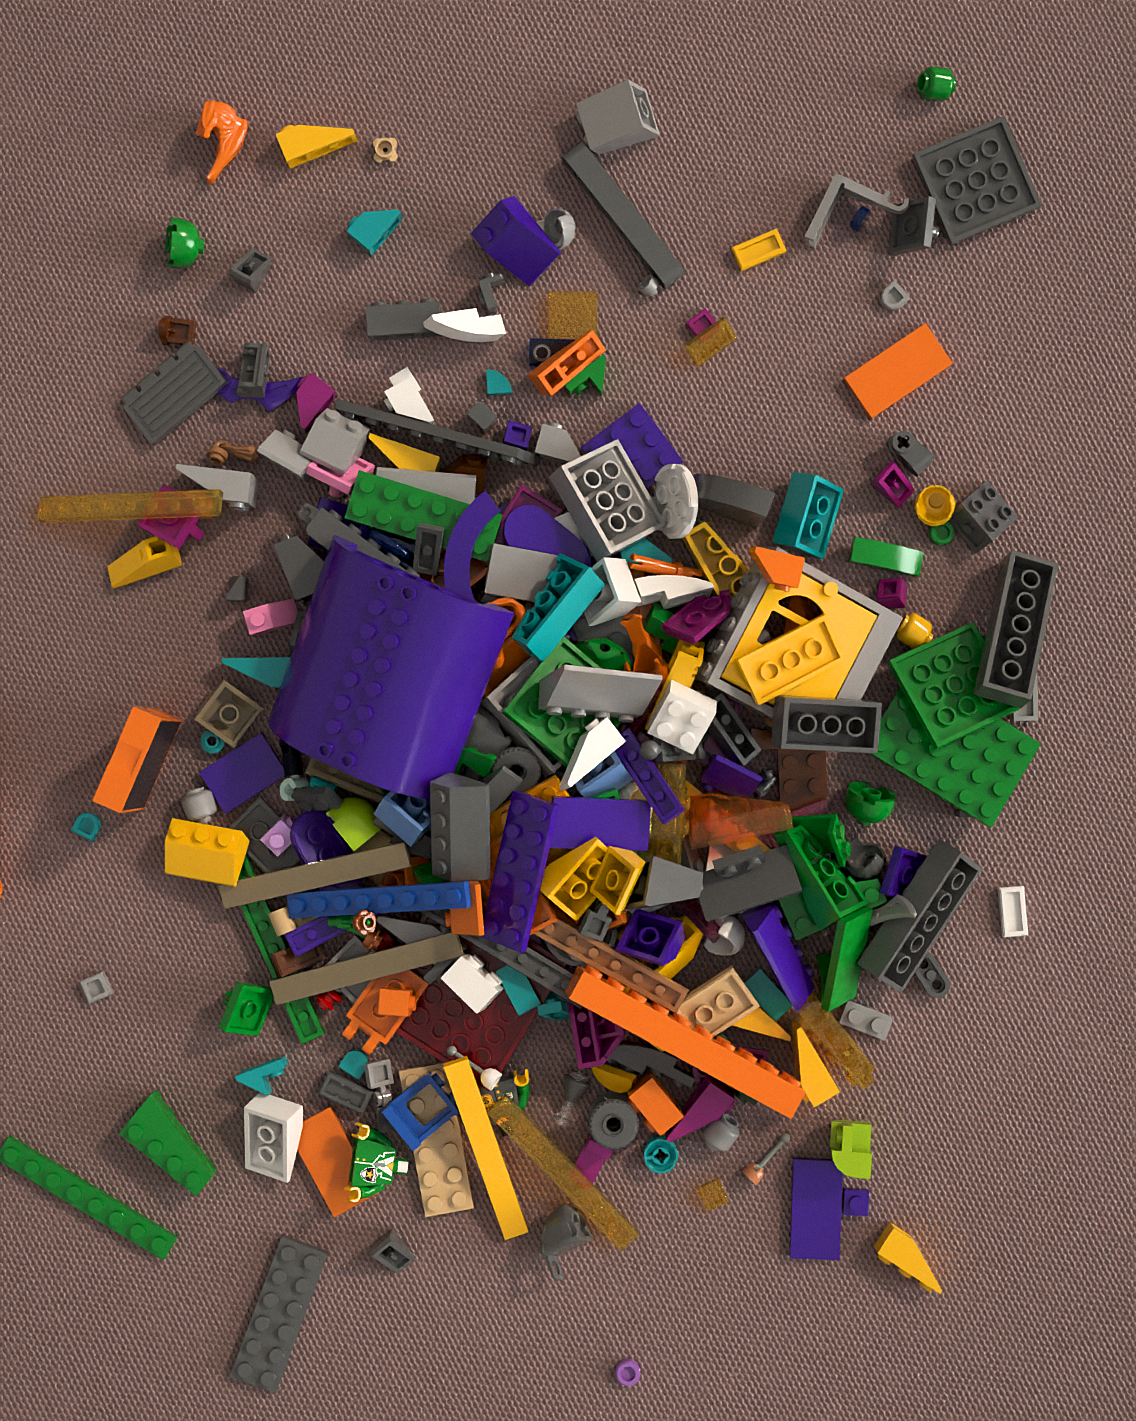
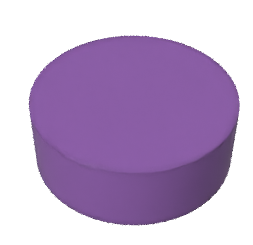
(627, 1372)

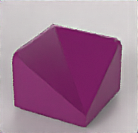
(892, 593)

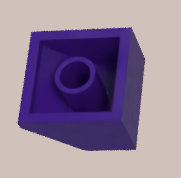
(652, 938)

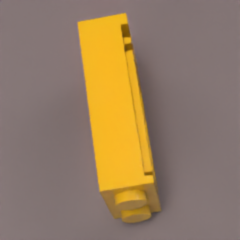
(682, 667)

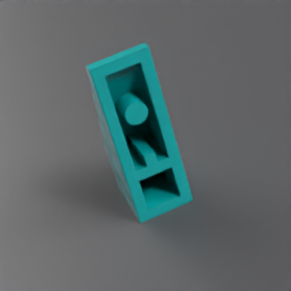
(266, 670)

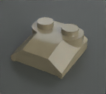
(227, 712)

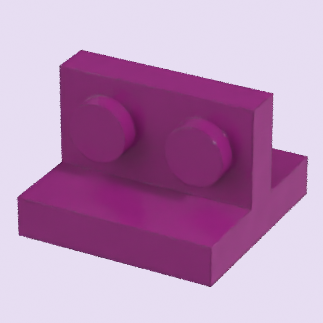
(172, 530)

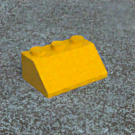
(204, 852)

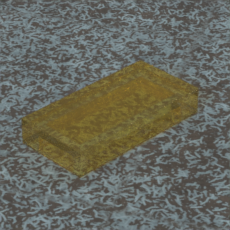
(710, 341)

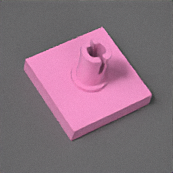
(339, 483)

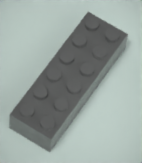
(1016, 629)
(935, 895)

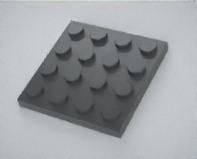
(977, 180)

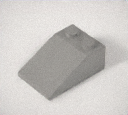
(238, 487)

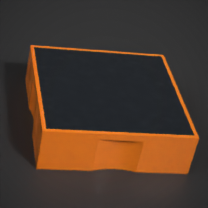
(137, 760)

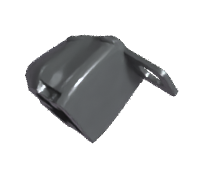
(562, 1232)

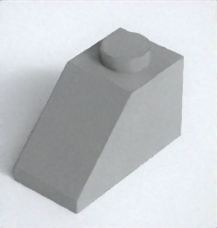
(556, 444)

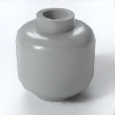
(199, 805)
(721, 1133)

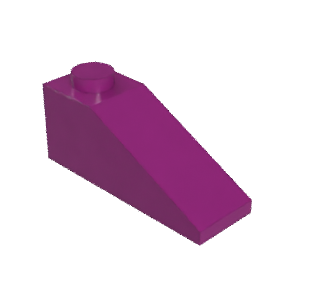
(703, 1107)

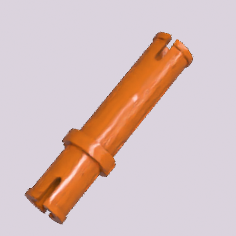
(661, 567)

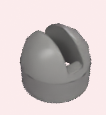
(649, 286)

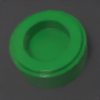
(941, 534)

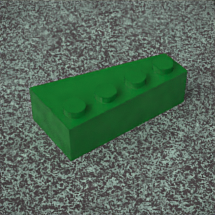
(800, 920)
(168, 1144)

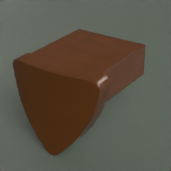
(176, 330)

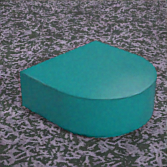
(87, 826)
(354, 1063)

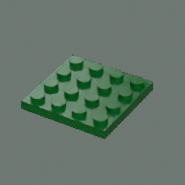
(941, 685)
(553, 732)

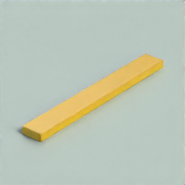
(485, 1147)

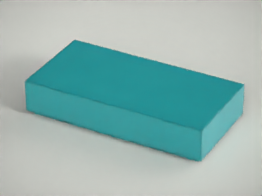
(518, 989)
(767, 994)

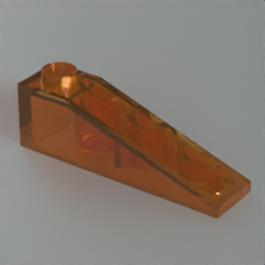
(727, 818)

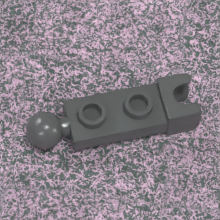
(666, 752)

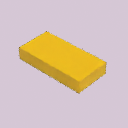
(758, 250)

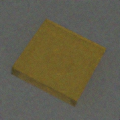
(571, 314)

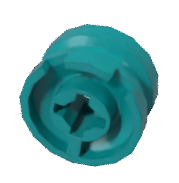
(656, 1164)

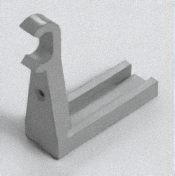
(852, 190)

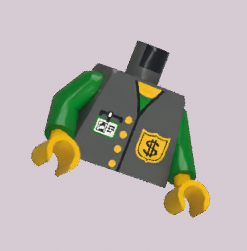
(514, 1086)

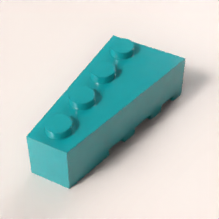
(557, 607)

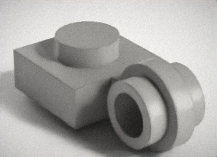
(377, 1076)

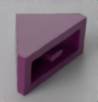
(893, 484)

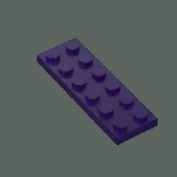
(519, 870)

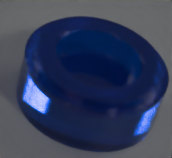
(860, 218)

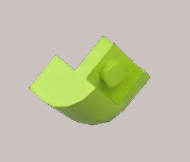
(355, 821)
(851, 1147)

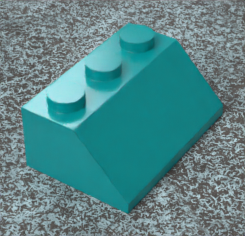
(808, 515)

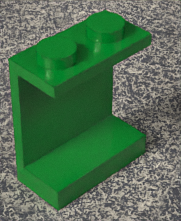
(826, 831)

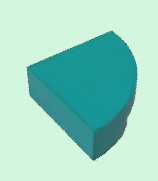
(497, 383)

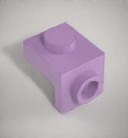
(278, 836)

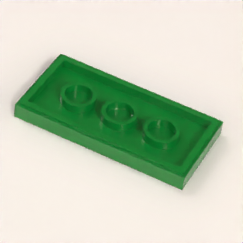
(846, 952)

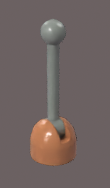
(755, 1171)

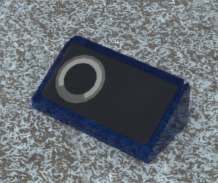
(544, 348)

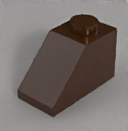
(471, 465)

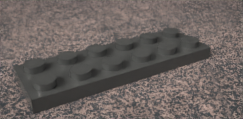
(279, 1313)

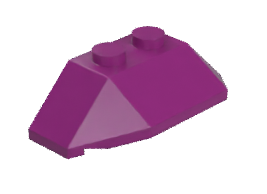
(593, 1035)

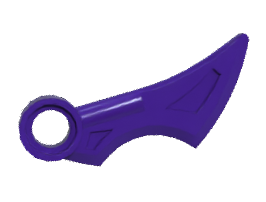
(275, 393)

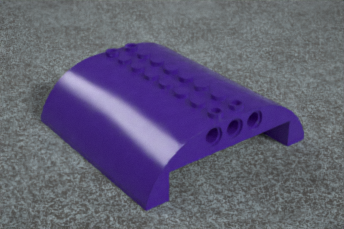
(386, 673)

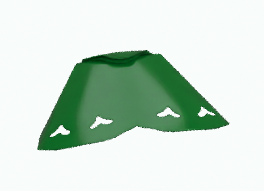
(605, 660)

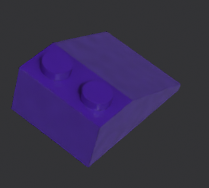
(516, 240)
(728, 777)

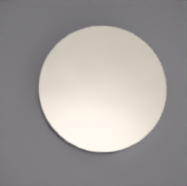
(676, 500)

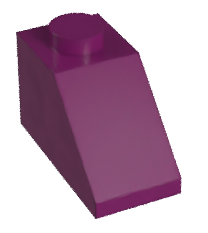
(313, 399)

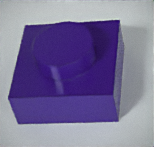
(517, 435)
(855, 1201)

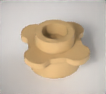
(382, 143)

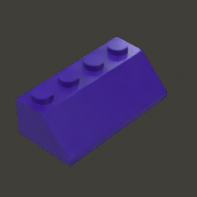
(780, 953)

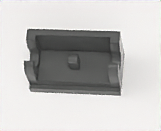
(254, 370)

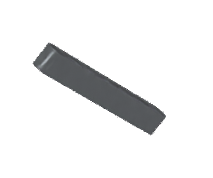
(622, 215)

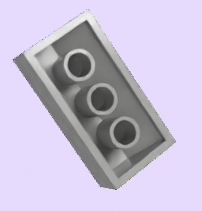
(450, 485)

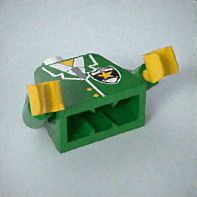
(372, 1163)

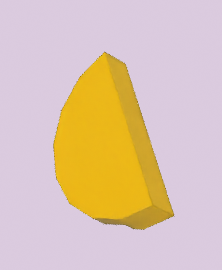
(614, 1078)

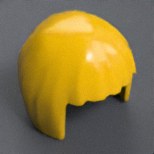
(934, 505)

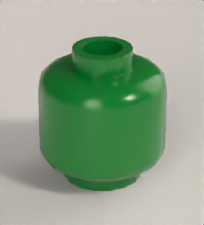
(936, 83)

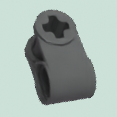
(912, 455)

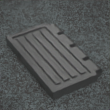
(174, 393)

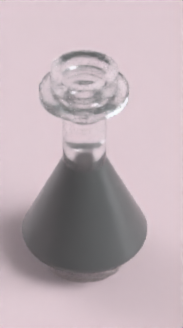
(574, 1087)

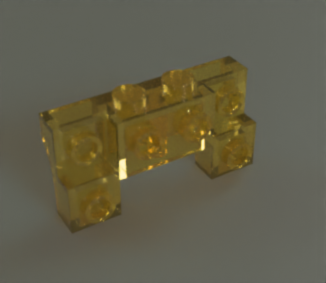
(666, 839)
(837, 1041)

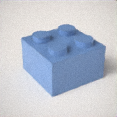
(405, 816)

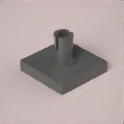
(914, 227)

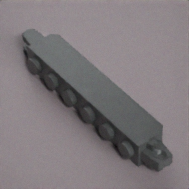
(324, 524)

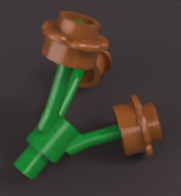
(360, 924)

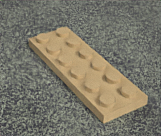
(441, 1155)

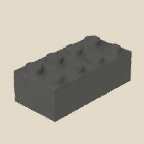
(826, 724)

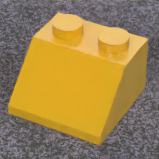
(617, 878)

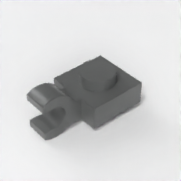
(595, 922)

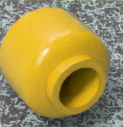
(914, 630)

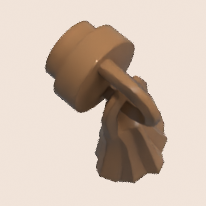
(219, 455)

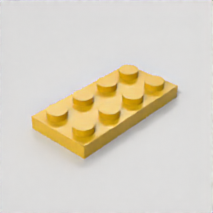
(791, 659)

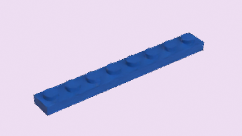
(380, 899)

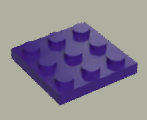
(641, 441)

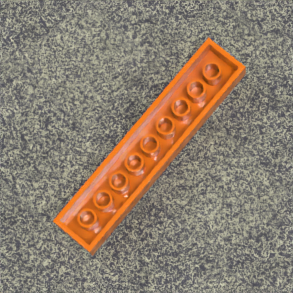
(684, 1041)

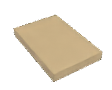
(719, 1002)

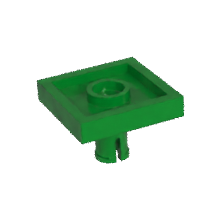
(246, 1008)

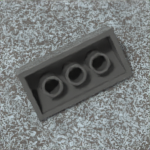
(460, 828)

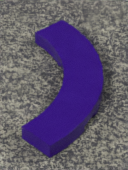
(462, 542)

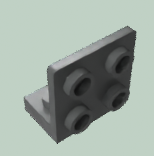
(982, 517)

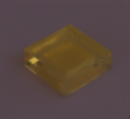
(712, 1194)

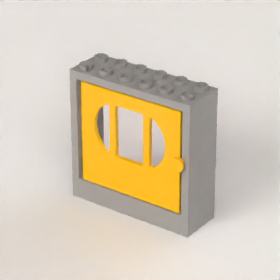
(858, 622)

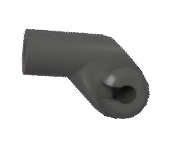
(762, 789)

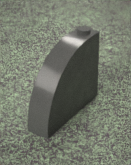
(733, 499)

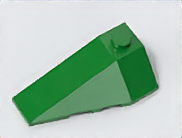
(823, 886)

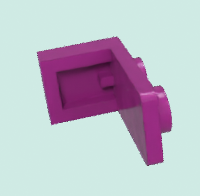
(592, 1158)

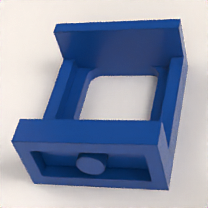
(406, 1123)

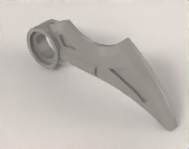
(896, 908)

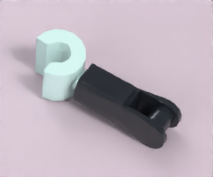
(293, 769)

